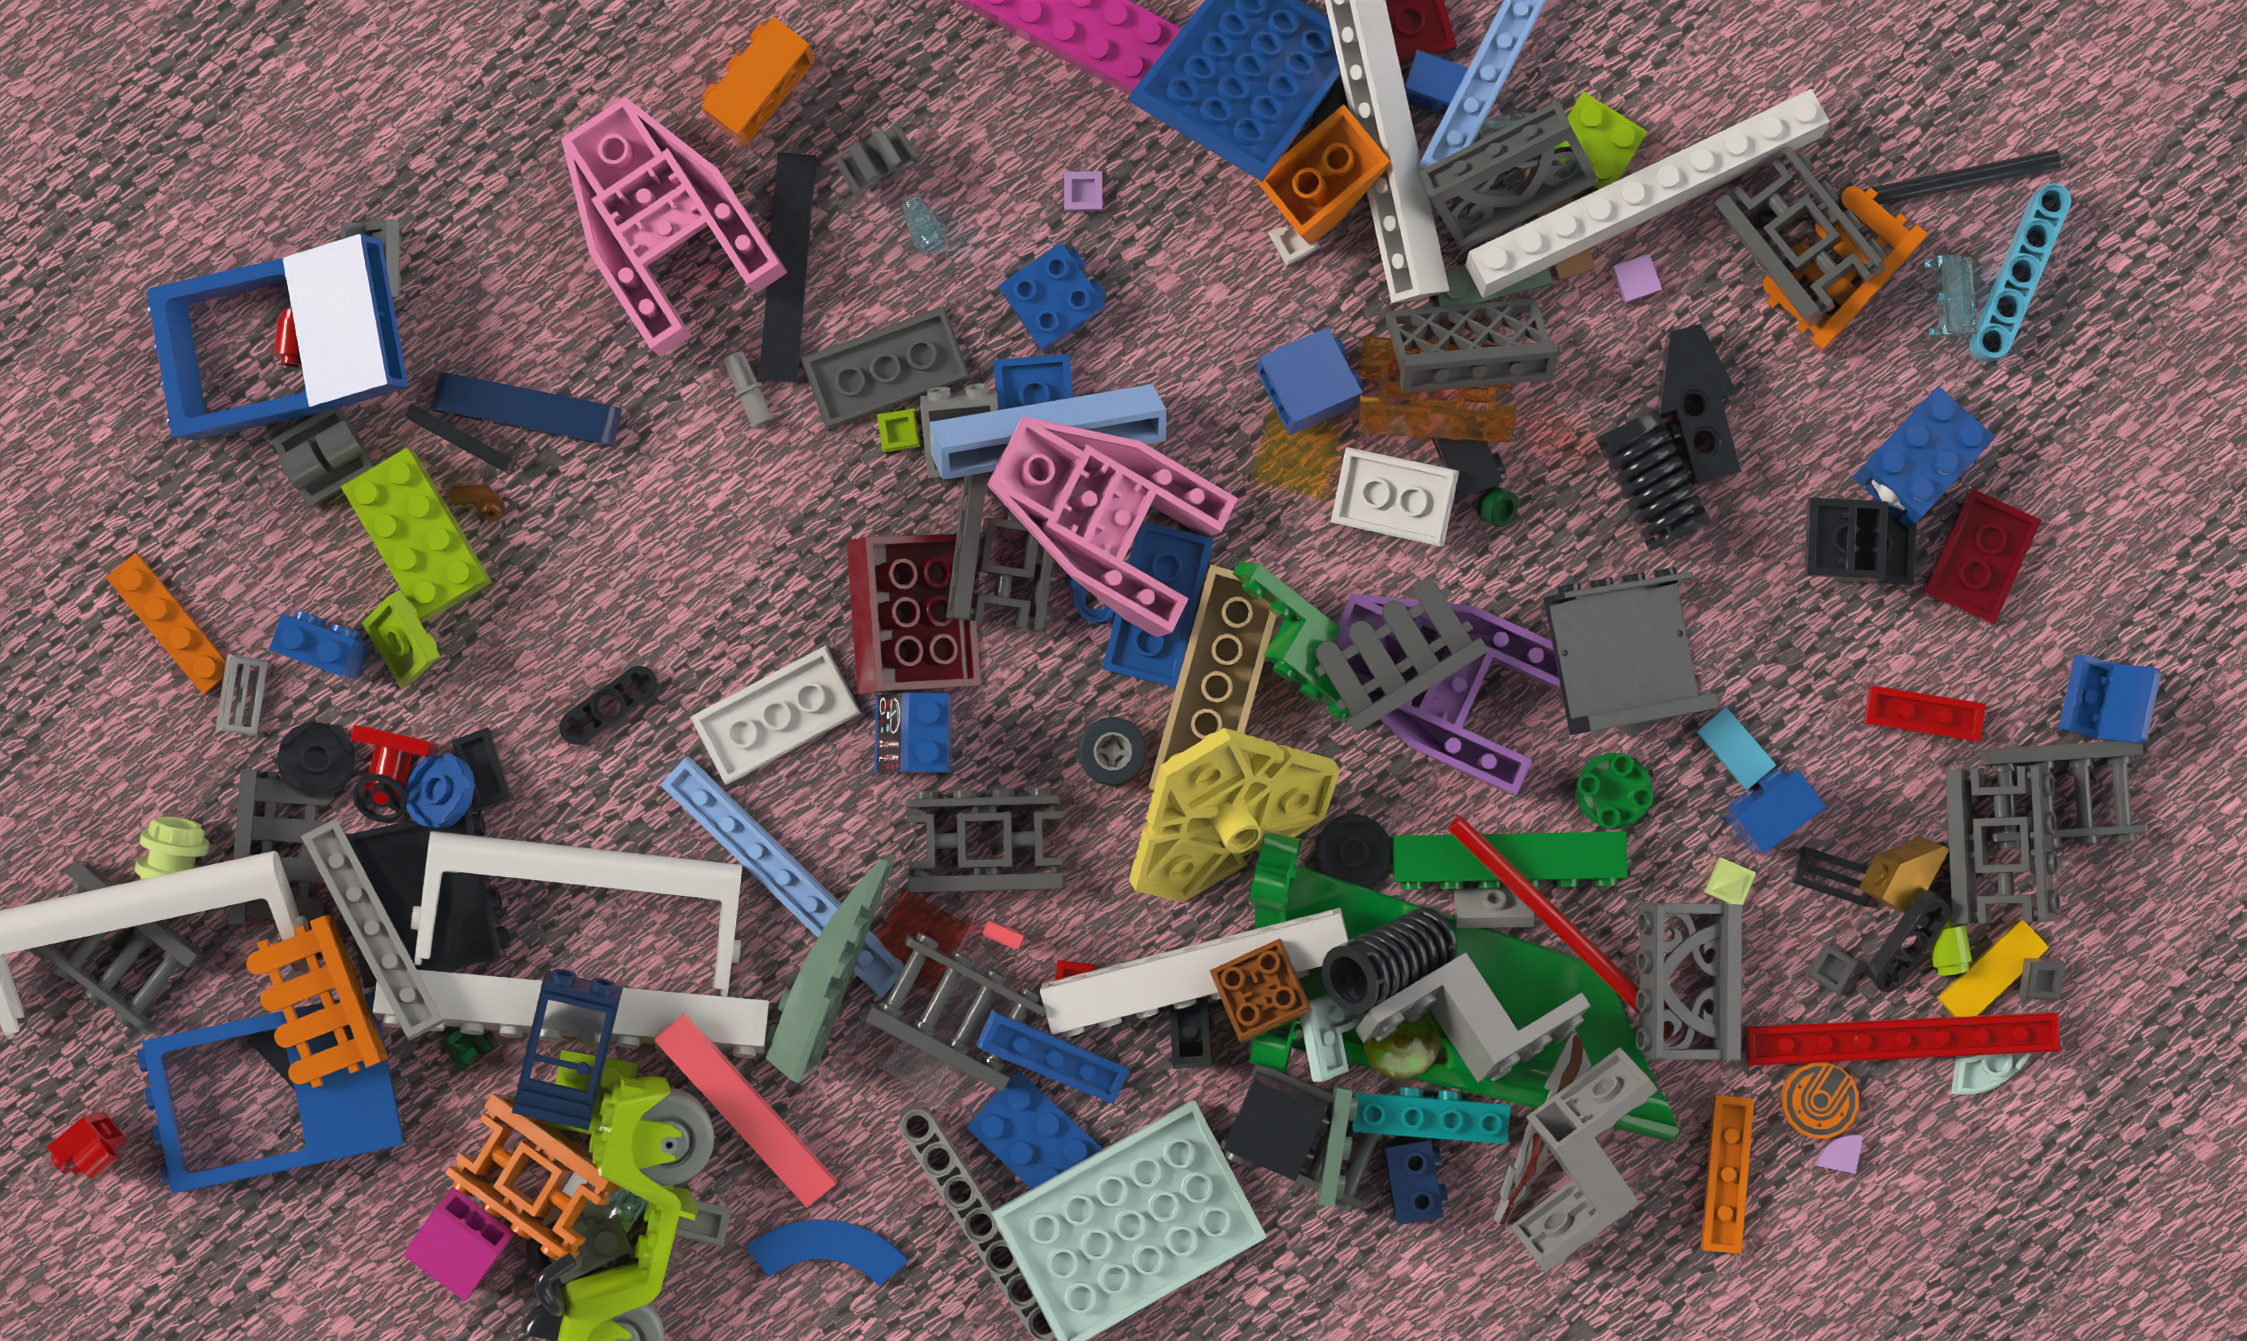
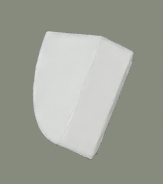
(1291, 244)

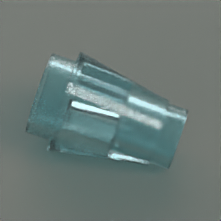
(924, 226)

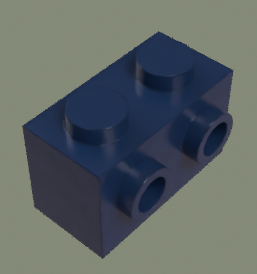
(1414, 1181)

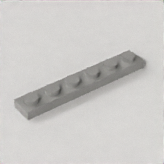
(372, 929)

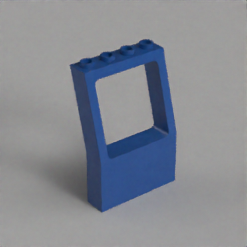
(341, 327)
(338, 1118)

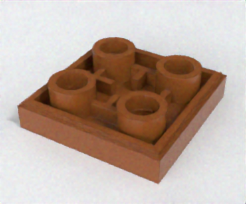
(1260, 990)

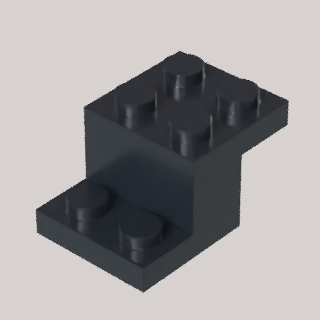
(1858, 542)

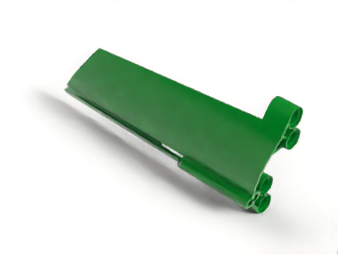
(1521, 975)

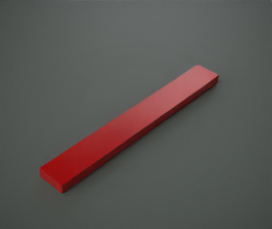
(1903, 1038)

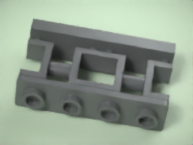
(1777, 253)
(973, 543)
(1970, 846)
(985, 870)

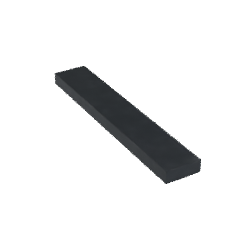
(791, 244)

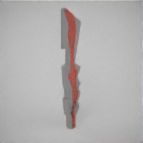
(1532, 1150)

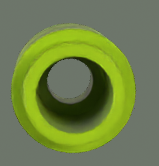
(1951, 949)

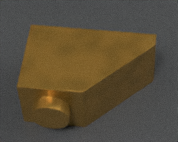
(1903, 873)

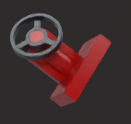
(387, 770)

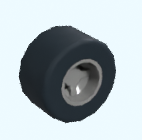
(1101, 749)

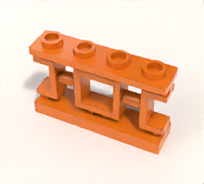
(549, 1151)

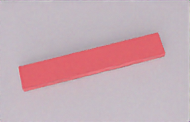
(745, 1109)

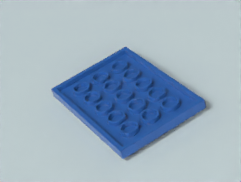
(1243, 78)

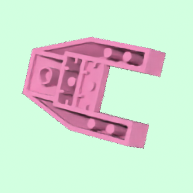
(643, 197)
(1086, 501)

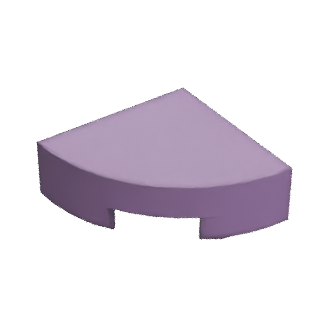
(1841, 1153)

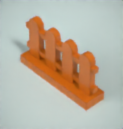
(1845, 294)
(320, 980)

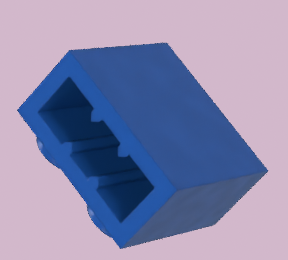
(1053, 296)
(1310, 380)
(310, 642)

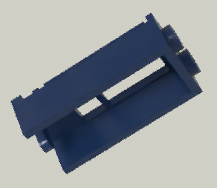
(559, 1102)

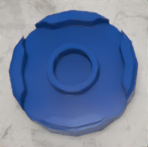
(440, 791)

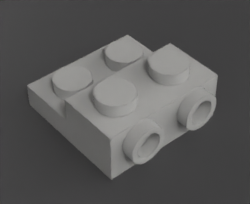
(943, 405)

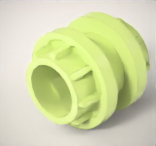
(171, 846)

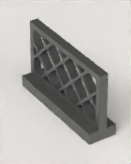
(1473, 364)

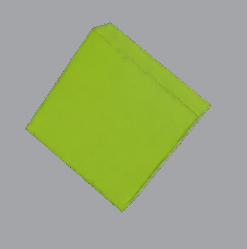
(898, 430)

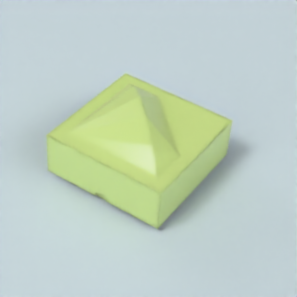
(1730, 882)

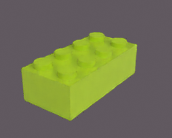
(416, 534)

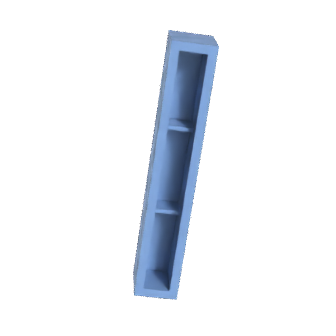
(978, 441)

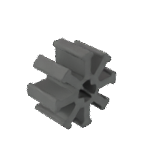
(876, 160)

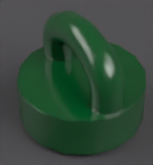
(1497, 506)

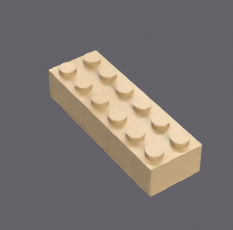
(1219, 665)

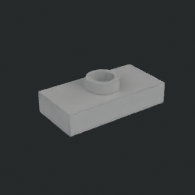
(1490, 909)

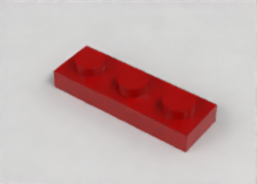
(1924, 713)

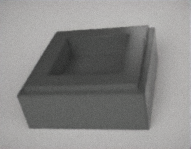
(1832, 968)
(2042, 978)

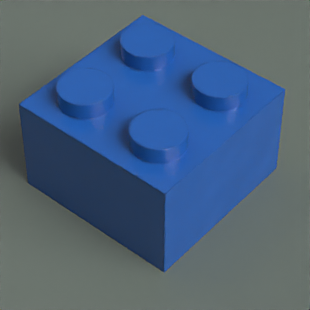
(1774, 810)

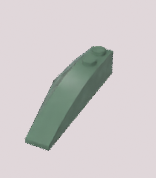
(823, 980)

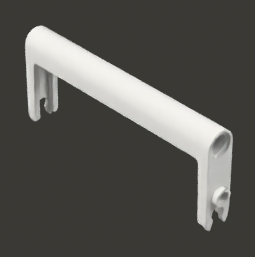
(582, 867)
(143, 903)

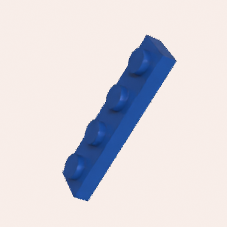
(1052, 1057)

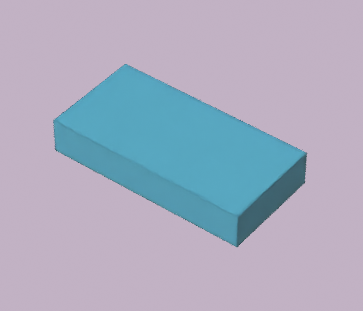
(1735, 748)

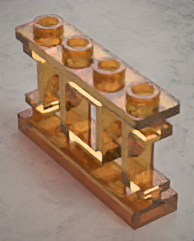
(1427, 416)

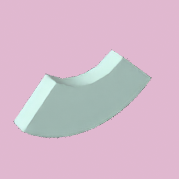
(1985, 1072)

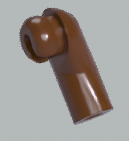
(482, 497)

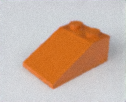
(1325, 175)

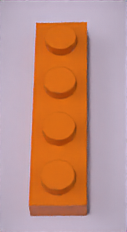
(169, 623)
(1727, 1174)

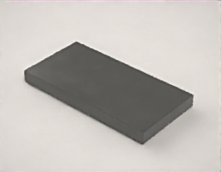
(885, 368)

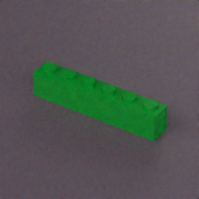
(1535, 855)

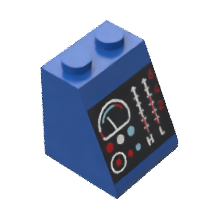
(913, 733)

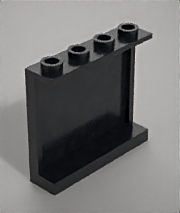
(467, 906)

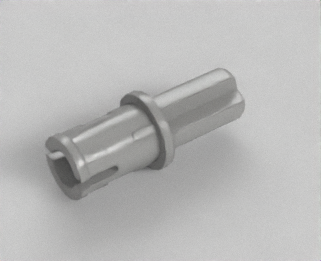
(748, 389)

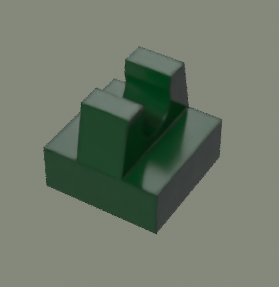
(465, 1048)

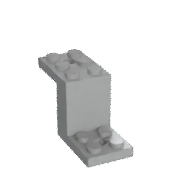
(1472, 1019)
(1596, 1188)

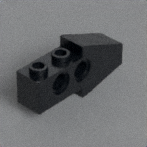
(1696, 371)

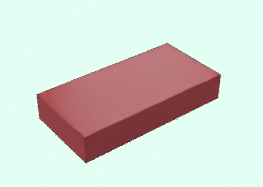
(1003, 934)

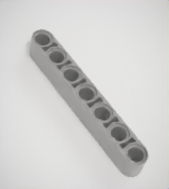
(964, 1210)

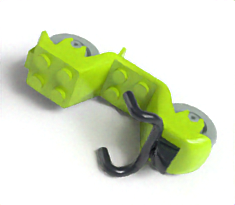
(645, 1145)

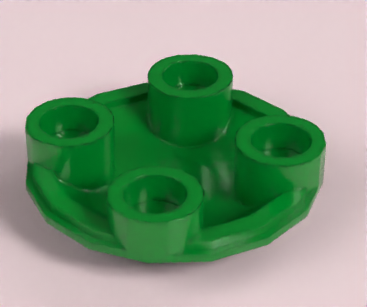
(1614, 790)

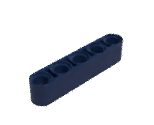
(526, 408)

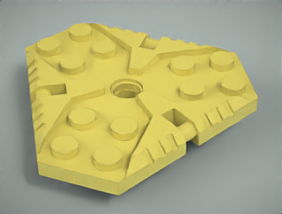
(1219, 803)

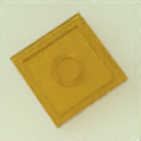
(1297, 461)

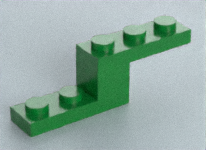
(1298, 637)

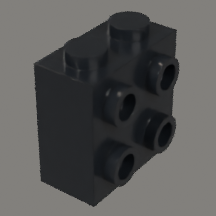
(1277, 1126)

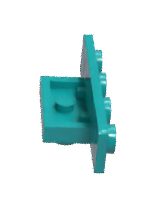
(1432, 1116)

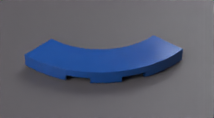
(829, 1241)

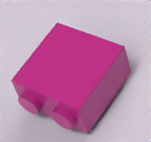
(458, 1243)

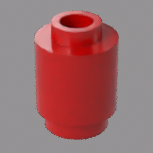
(286, 341)

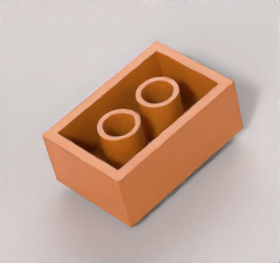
(757, 81)

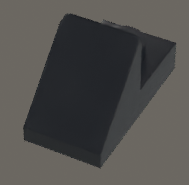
(1191, 1035)

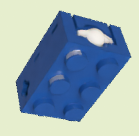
(1924, 457)

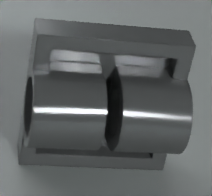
(322, 455)

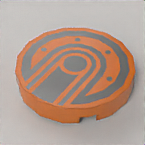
(1819, 1100)

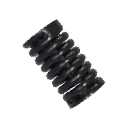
(1648, 480)
(1387, 959)

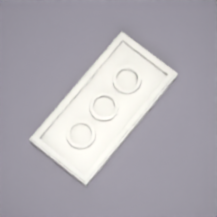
(775, 715)

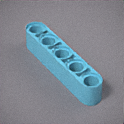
(2033, 260)

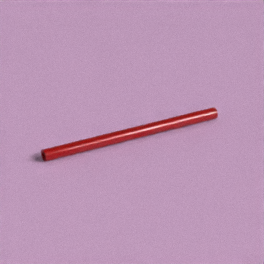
(1547, 912)

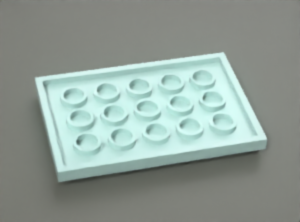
(1128, 1225)

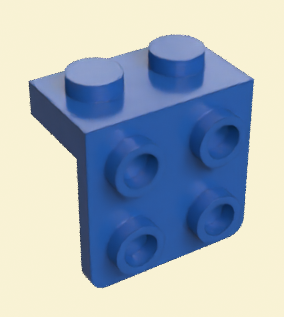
(2109, 700)

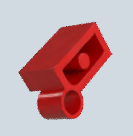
(87, 1146)

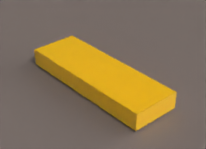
(1992, 971)

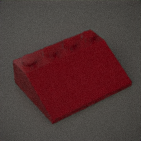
(901, 616)

